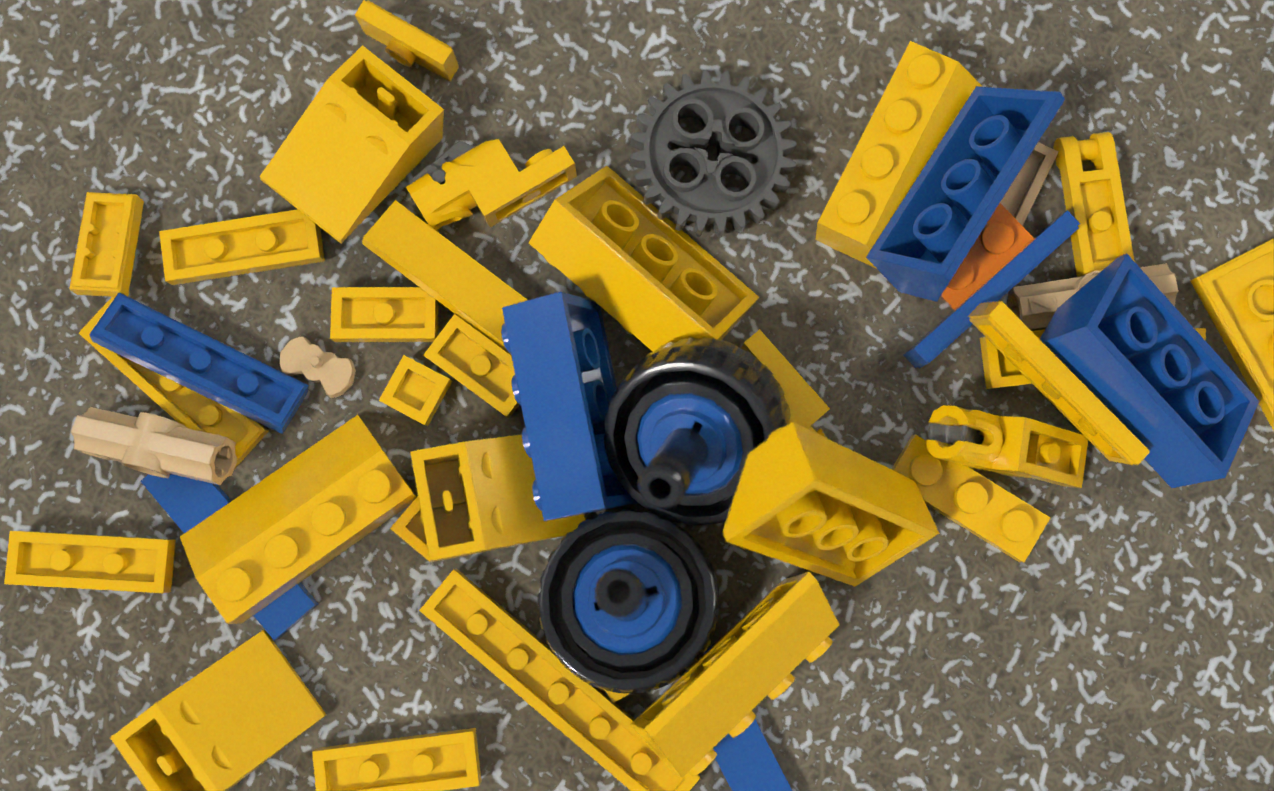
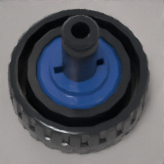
(687, 425)
(628, 601)

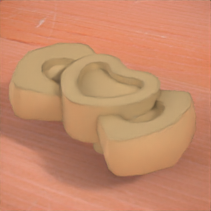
(318, 366)

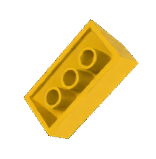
(894, 149)
(639, 265)
(825, 507)
(295, 521)
(738, 674)

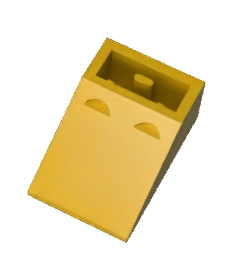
(354, 144)
(480, 498)
(220, 722)

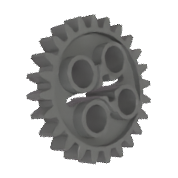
(719, 109)

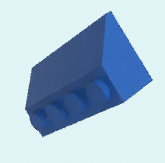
(961, 187)
(1153, 373)
(564, 394)

